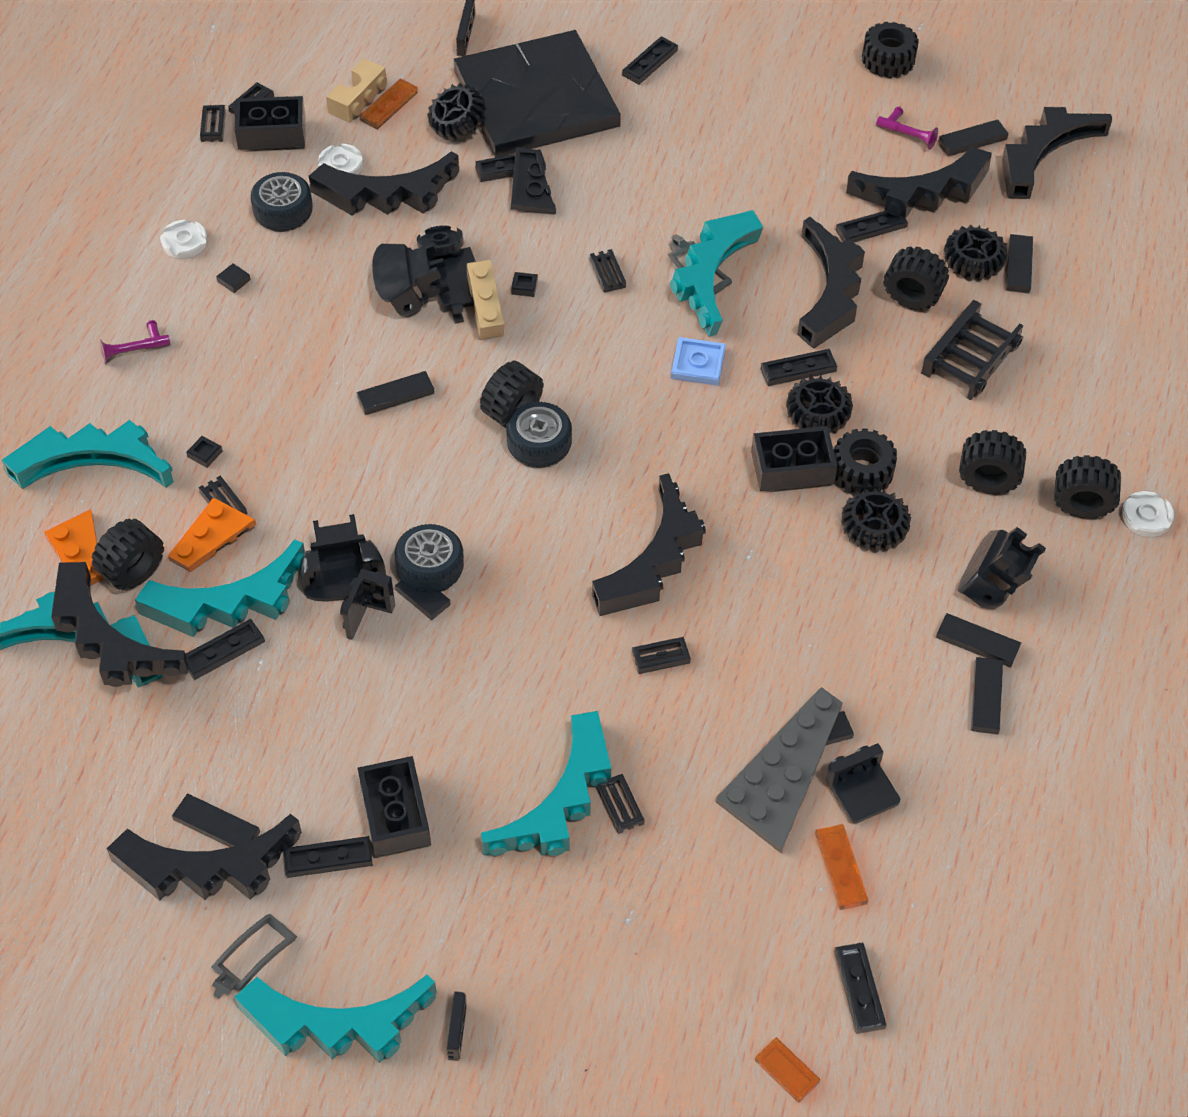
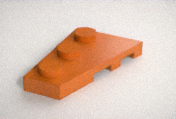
(209, 532)
(76, 541)

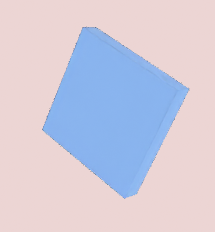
(698, 361)

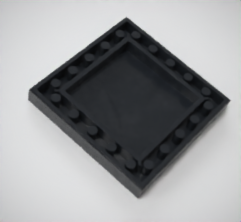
(538, 92)

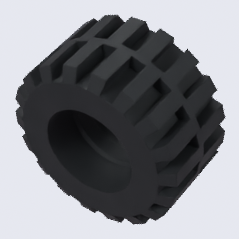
(890, 49)
(916, 278)
(509, 389)
(867, 447)
(992, 462)
(1087, 487)
(127, 554)

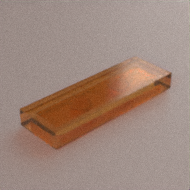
(388, 103)
(841, 867)

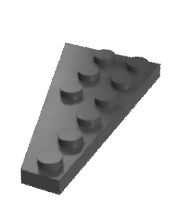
(778, 777)

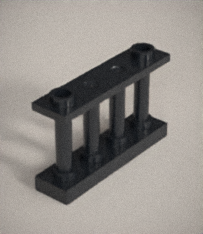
(959, 332)

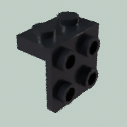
(370, 591)
(862, 784)

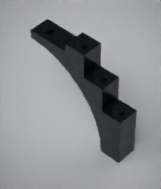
(1038, 141)
(927, 190)
(385, 193)
(835, 307)
(641, 579)
(97, 639)
(204, 872)

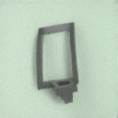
(679, 246)
(232, 981)

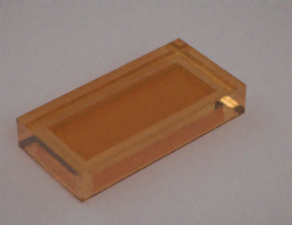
(787, 1070)

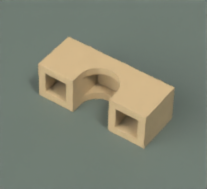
(349, 101)
(486, 299)

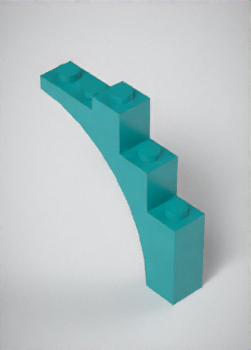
(718, 241)
(89, 446)
(229, 603)
(38, 625)
(570, 799)
(334, 1029)

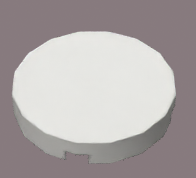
(342, 158)
(184, 239)
(1147, 514)

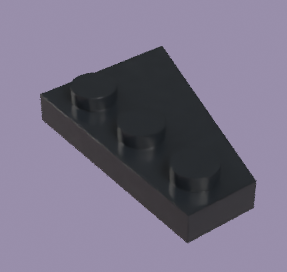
(530, 185)

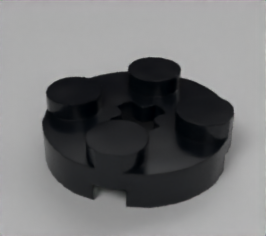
(445, 240)

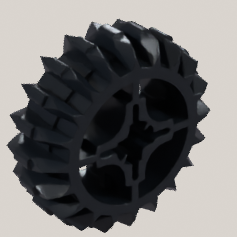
(456, 111)
(974, 258)
(819, 400)
(875, 526)

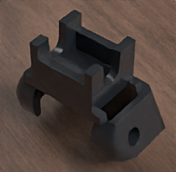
(400, 269)
(1006, 558)
(339, 560)

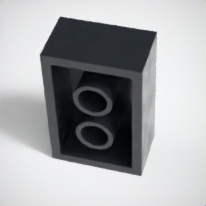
(270, 122)
(794, 458)
(394, 806)

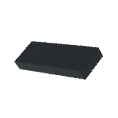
(465, 27)
(650, 60)
(974, 136)
(498, 167)
(870, 226)
(1019, 263)
(798, 367)
(395, 392)
(978, 639)
(223, 648)
(987, 695)
(214, 822)
(328, 857)
(860, 988)

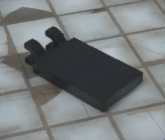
(456, 277)

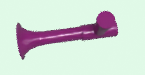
(891, 123)
(155, 341)

